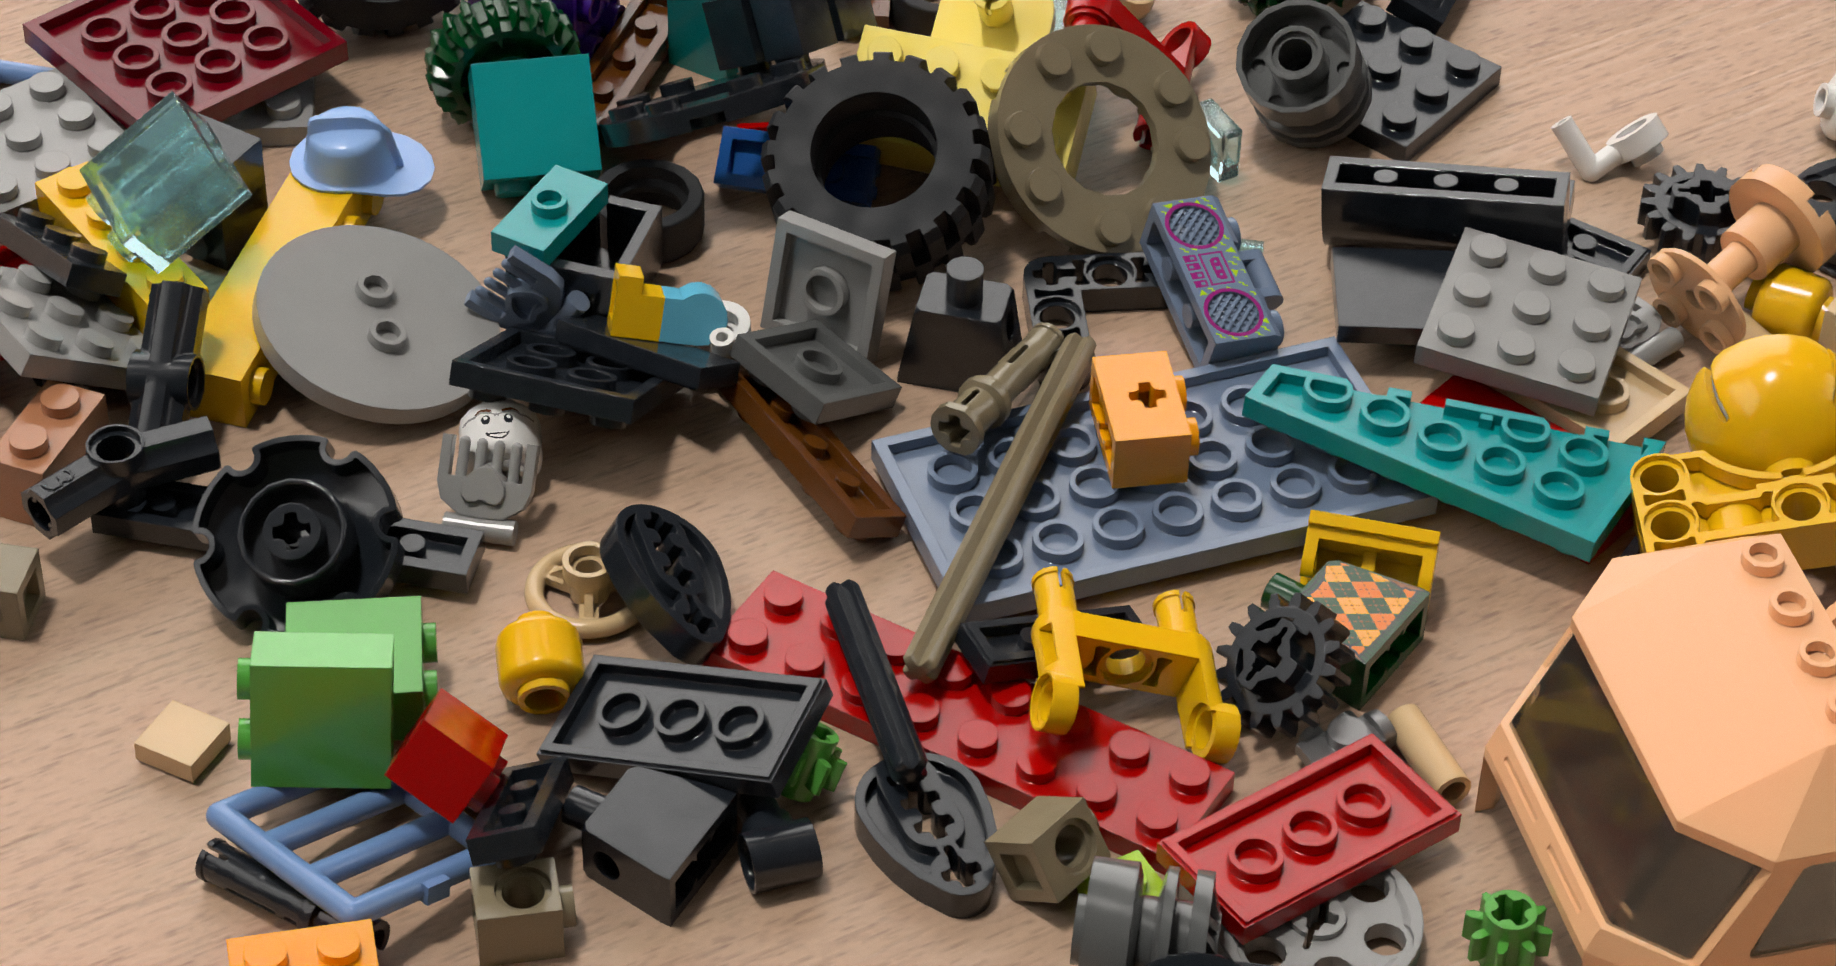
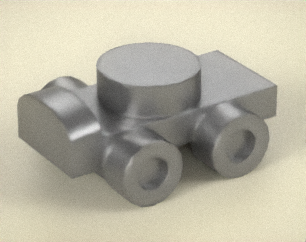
(1343, 731)

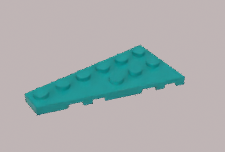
(1467, 455)

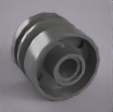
(1304, 73)
(1127, 928)

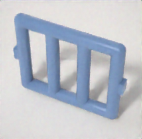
(320, 879)

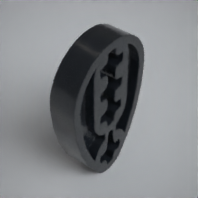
(680, 609)
(917, 860)

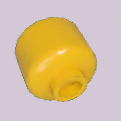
(1790, 301)
(539, 661)

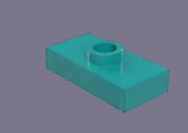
(551, 214)

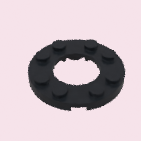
(695, 107)

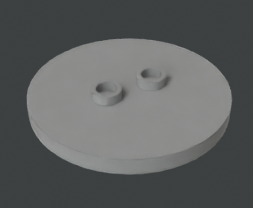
(368, 322)

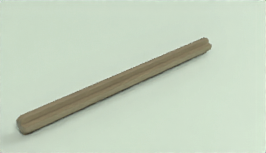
(998, 510)

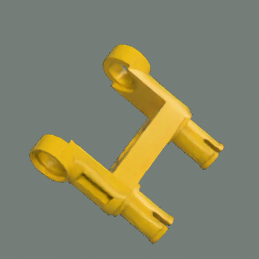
(1170, 662)

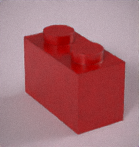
(449, 758)

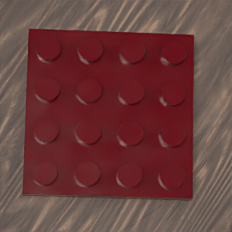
(205, 51)

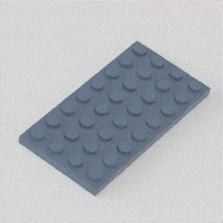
(1241, 498)

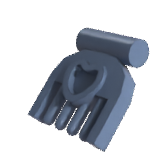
(531, 301)

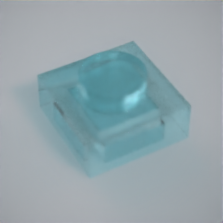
(1225, 141)

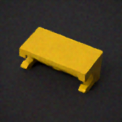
(1374, 545)

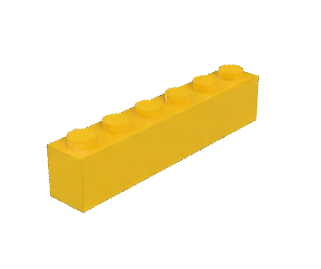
(235, 366)

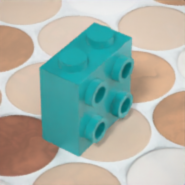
(532, 119)

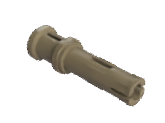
(988, 398)

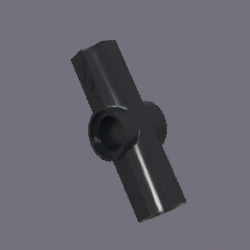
(168, 372)

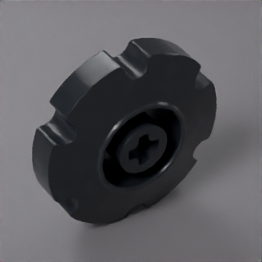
(260, 510)

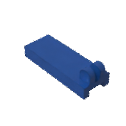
(849, 180)

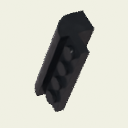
(1432, 203)

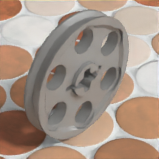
(1345, 930)

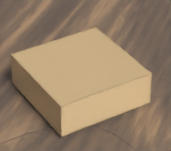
(182, 741)

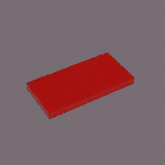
(1311, 836)

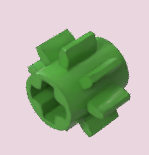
(817, 767)
(1507, 930)

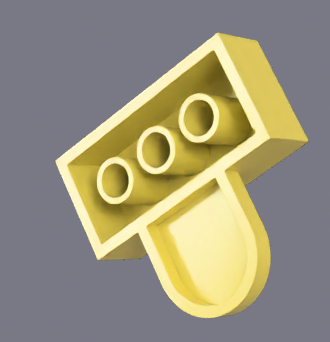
(976, 46)

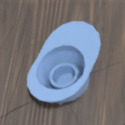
(358, 154)

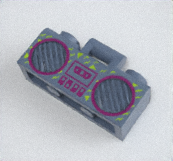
(1213, 290)

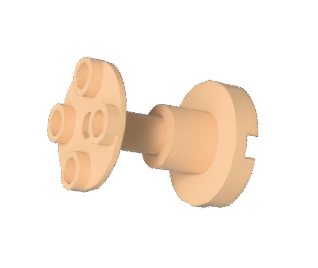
(1770, 229)

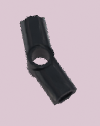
(119, 472)

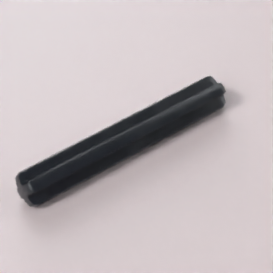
(876, 683)

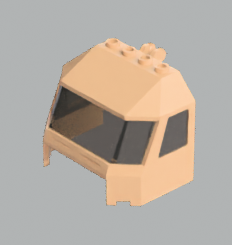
(1684, 762)

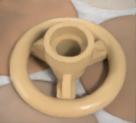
(581, 573)

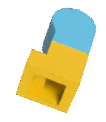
(663, 312)

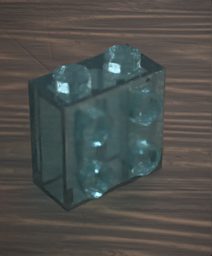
(163, 184)

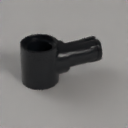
(774, 846)

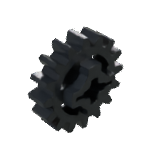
(1687, 210)
(1284, 665)

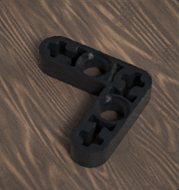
(1053, 294)

